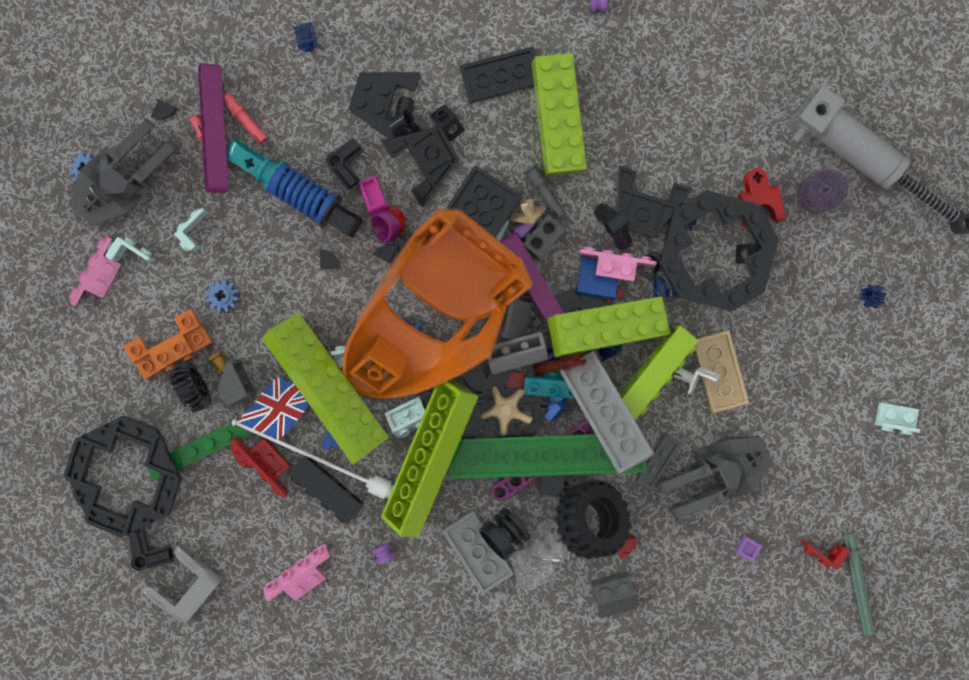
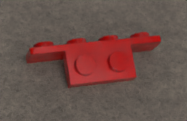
(266, 461)

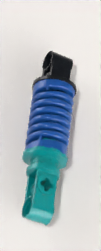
(295, 189)

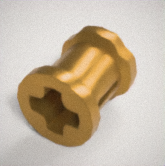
(218, 362)

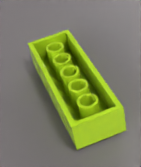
(558, 115)
(608, 326)
(657, 370)

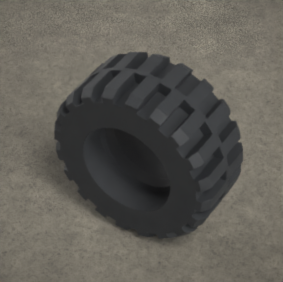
(612, 518)

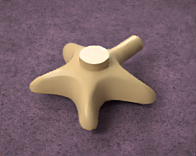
(506, 409)

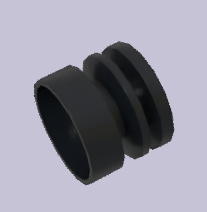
(507, 531)

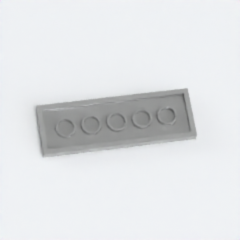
(607, 414)

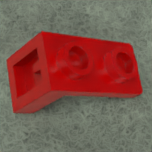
(837, 555)

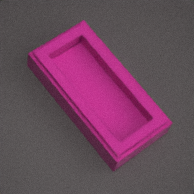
(373, 195)

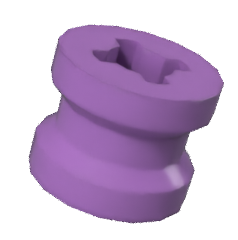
(598, 5)
(383, 553)

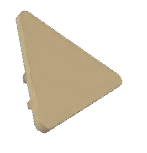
(529, 214)

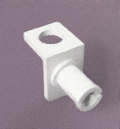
(692, 378)

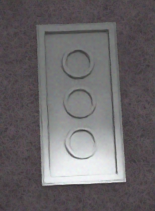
(477, 557)

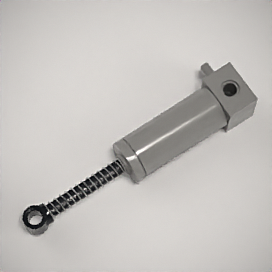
(830, 124)

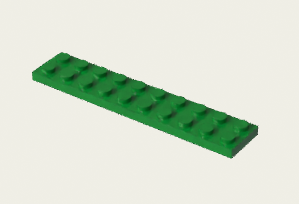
(533, 457)

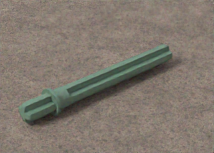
(859, 584)

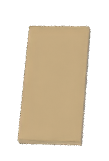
(718, 355)

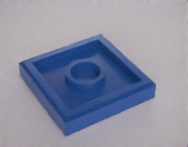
(594, 285)

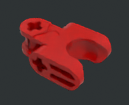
(763, 195)

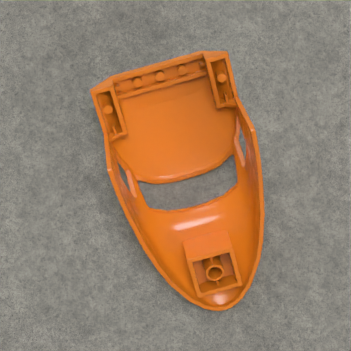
(455, 272)

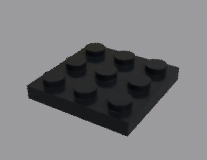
(485, 200)

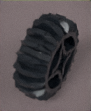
(189, 386)

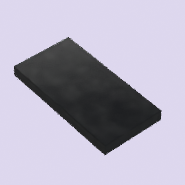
(498, 75)

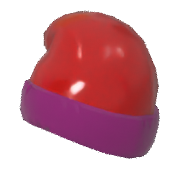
(388, 224)

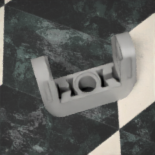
(195, 596)

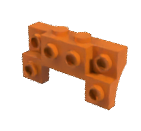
(171, 351)

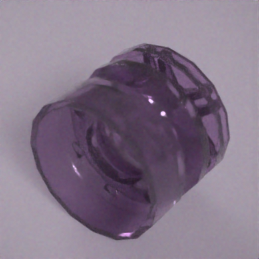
(811, 193)

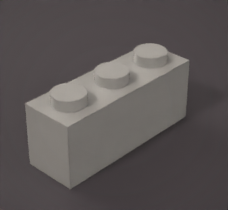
(517, 353)

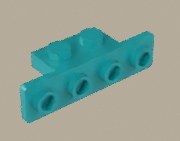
(550, 385)

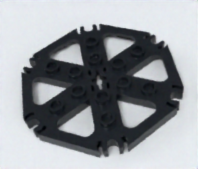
(478, 382)

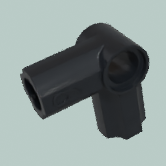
(403, 120)
(346, 154)
(615, 224)
(139, 547)

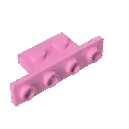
(616, 266)
(98, 275)
(300, 577)

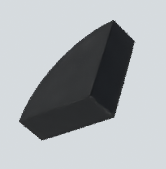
(163, 110)
(386, 252)
(328, 260)

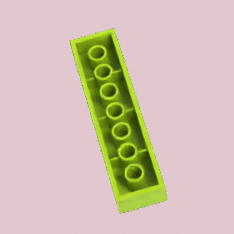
(325, 387)
(428, 458)

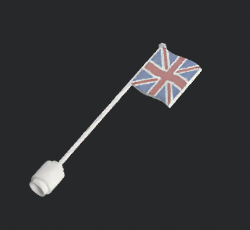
(278, 411)

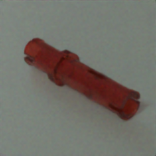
(564, 363)

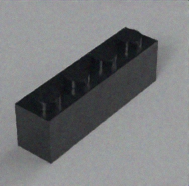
(326, 488)

